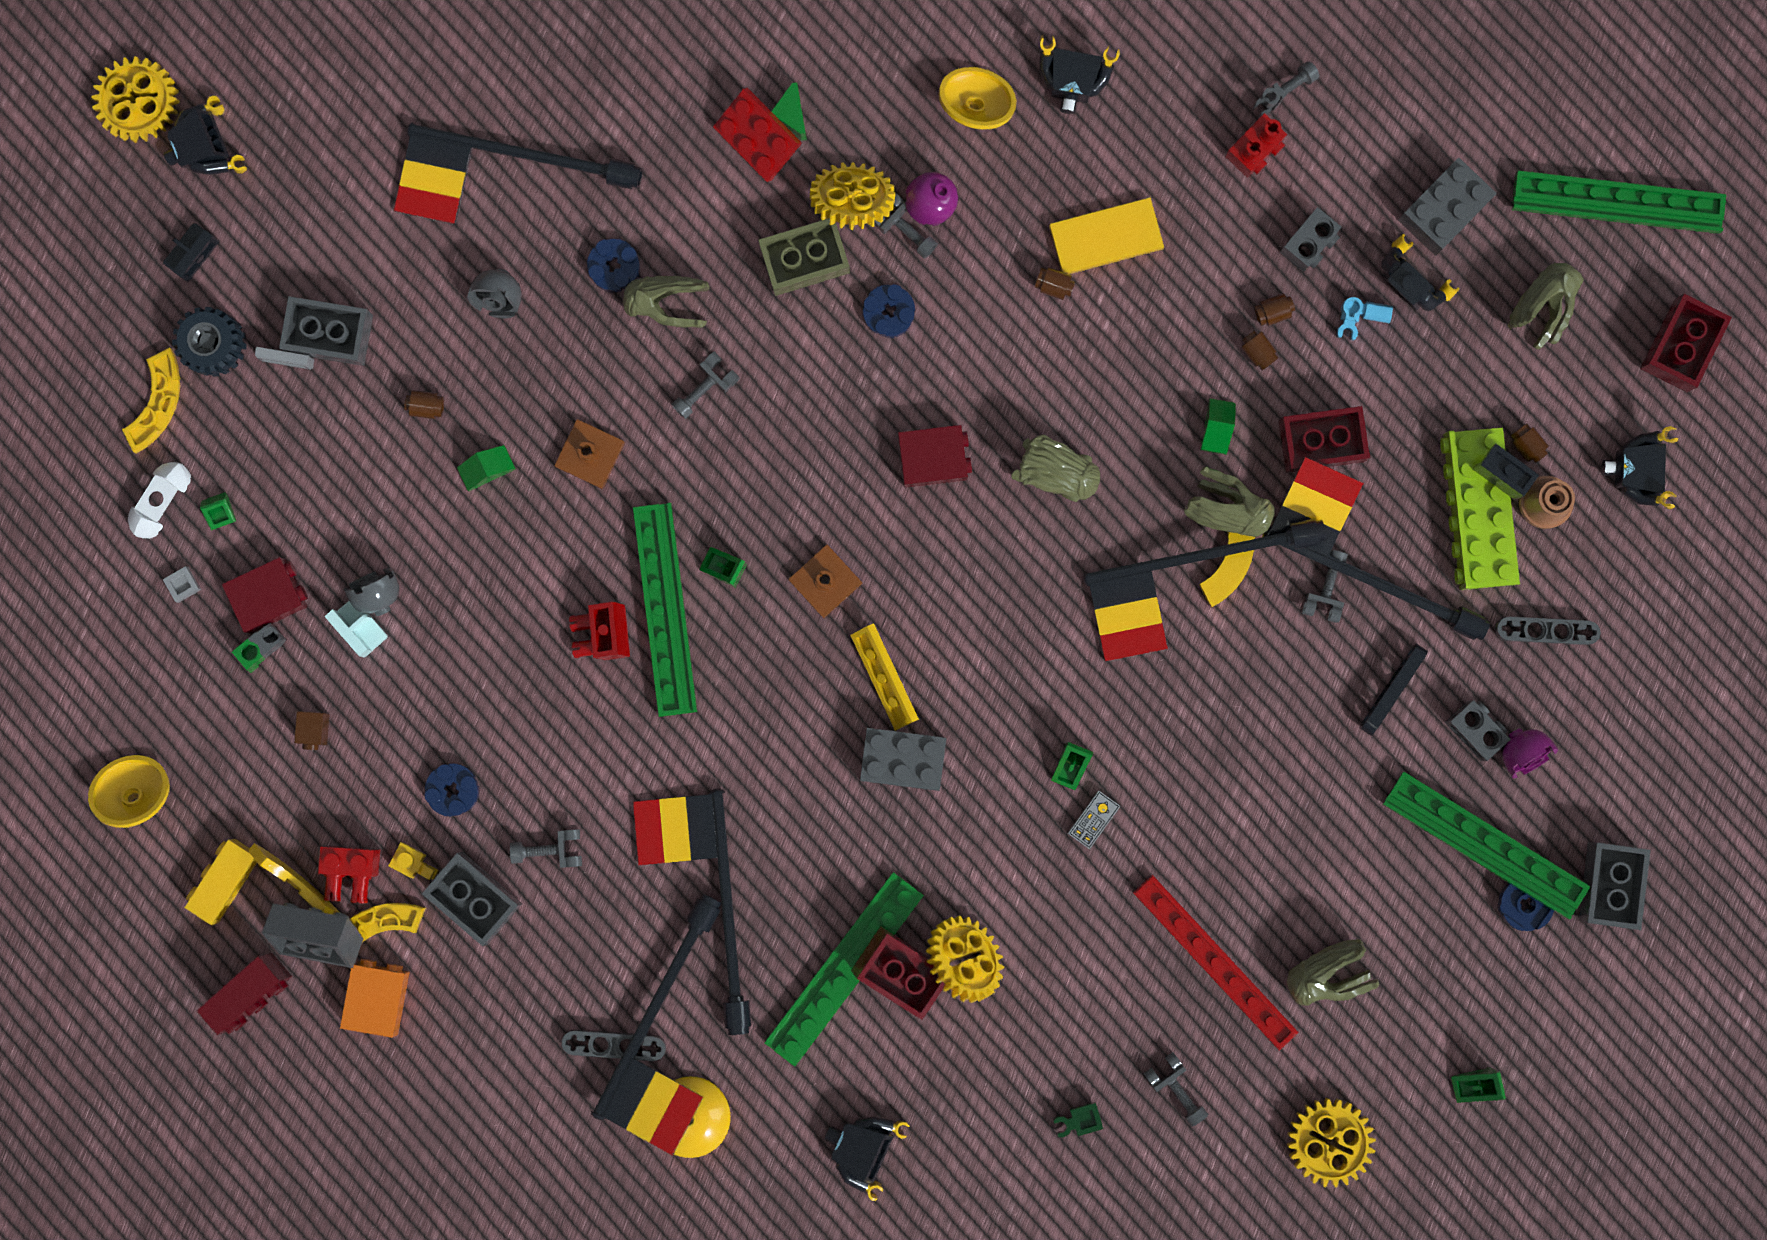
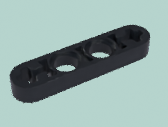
(1393, 689)

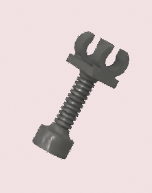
(1274, 96)
(925, 245)
(683, 406)
(1336, 606)
(519, 852)
(1195, 1113)

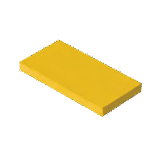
(1106, 236)

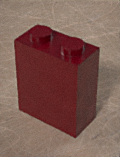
(934, 456)
(265, 595)

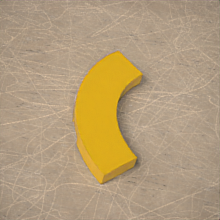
(162, 402)
(1229, 573)
(286, 873)
(388, 917)

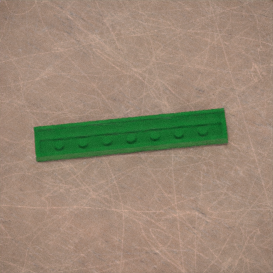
(1618, 202)
(665, 609)
(1486, 845)
(834, 979)

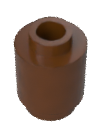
(1054, 283)
(1274, 309)
(1259, 350)
(424, 404)
(1530, 443)

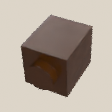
(311, 729)

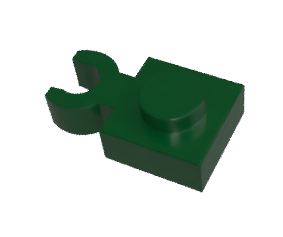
(1084, 1120)

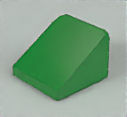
(217, 511)

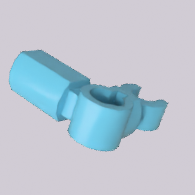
(1353, 308)

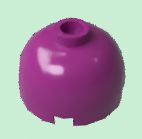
(931, 198)
(1526, 751)

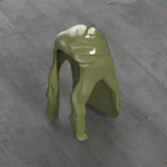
(1552, 285)
(644, 295)
(1057, 469)
(1247, 516)
(1309, 978)

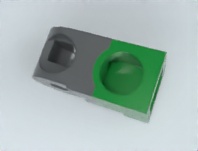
(259, 647)

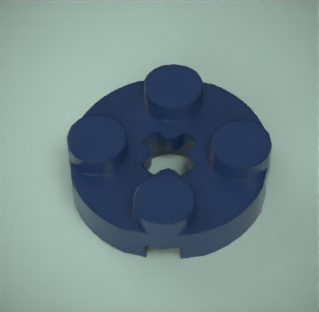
(605, 252)
(903, 315)
(456, 804)
(1525, 920)

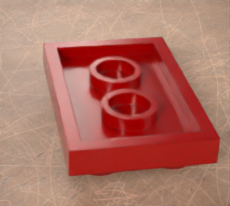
(757, 134)

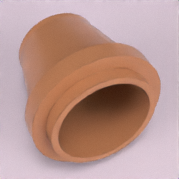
(1537, 506)

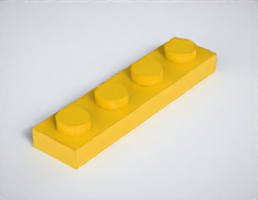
(884, 677)

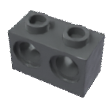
(1307, 237)
(1473, 735)

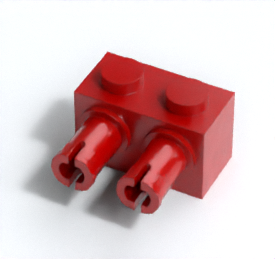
(1256, 145)
(608, 632)
(354, 862)

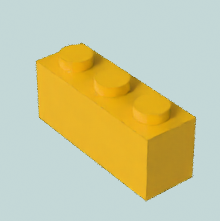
(221, 881)

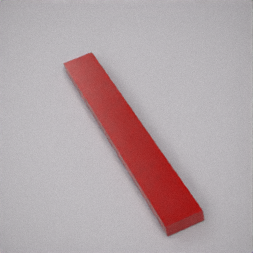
(1215, 962)

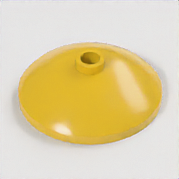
(977, 98)
(123, 781)
(710, 1119)

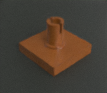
(589, 454)
(825, 581)

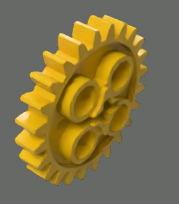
(139, 122)
(852, 195)
(972, 978)
(1321, 1163)

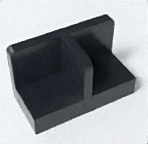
(190, 252)
(1506, 472)

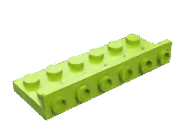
(1479, 513)

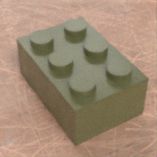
(804, 256)

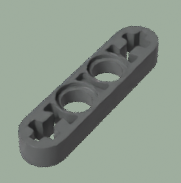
(1547, 630)
(614, 1040)

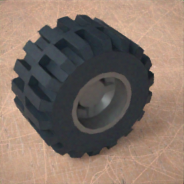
(209, 341)

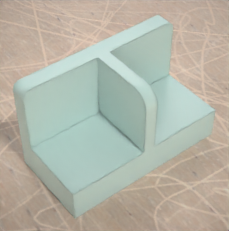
(357, 629)

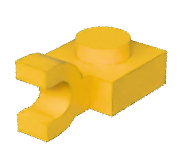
(410, 861)

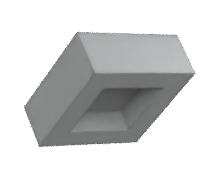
(182, 584)

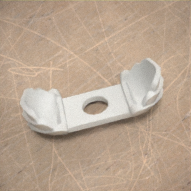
(167, 480)

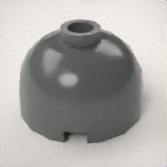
(495, 292)
(374, 592)

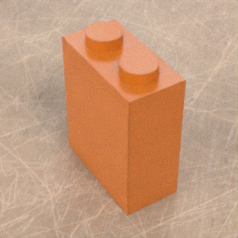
(375, 998)

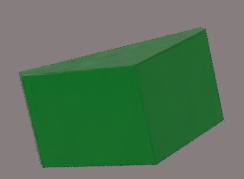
(789, 112)
(1218, 426)
(485, 467)
(723, 566)
(1071, 765)
(1478, 1086)

